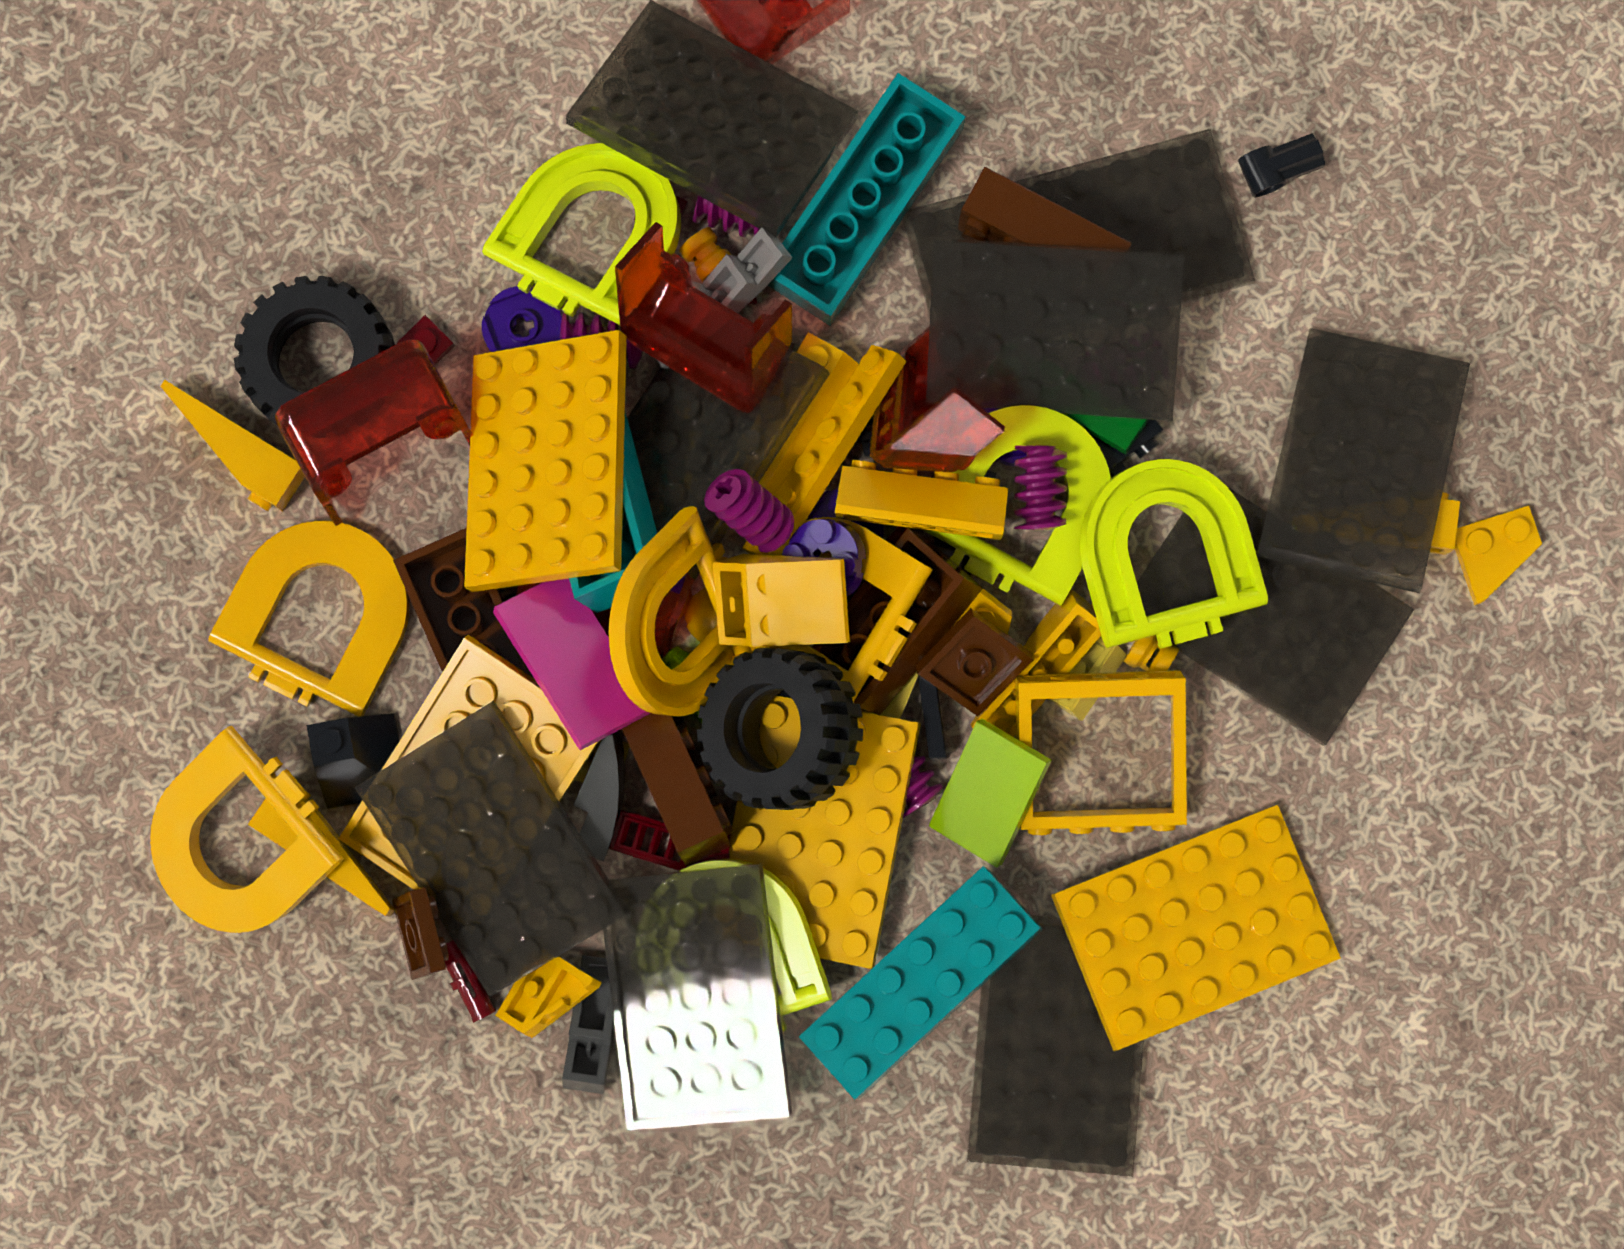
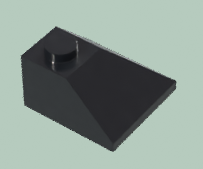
(349, 753)

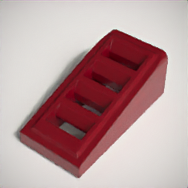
(620, 835)

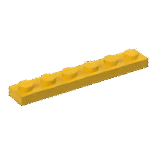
(836, 436)

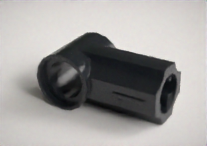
(1270, 168)

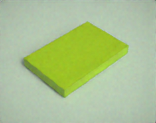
(989, 792)

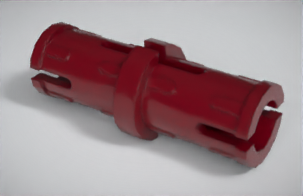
(477, 1006)

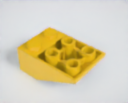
(780, 600)

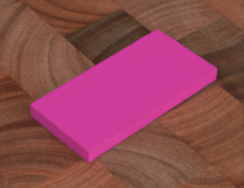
(568, 660)

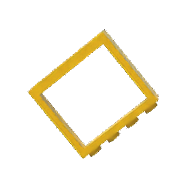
(1109, 685)

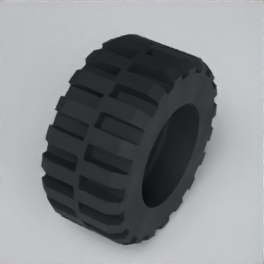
(286, 313)
(733, 729)

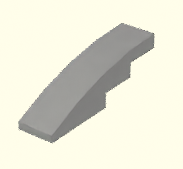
(743, 277)

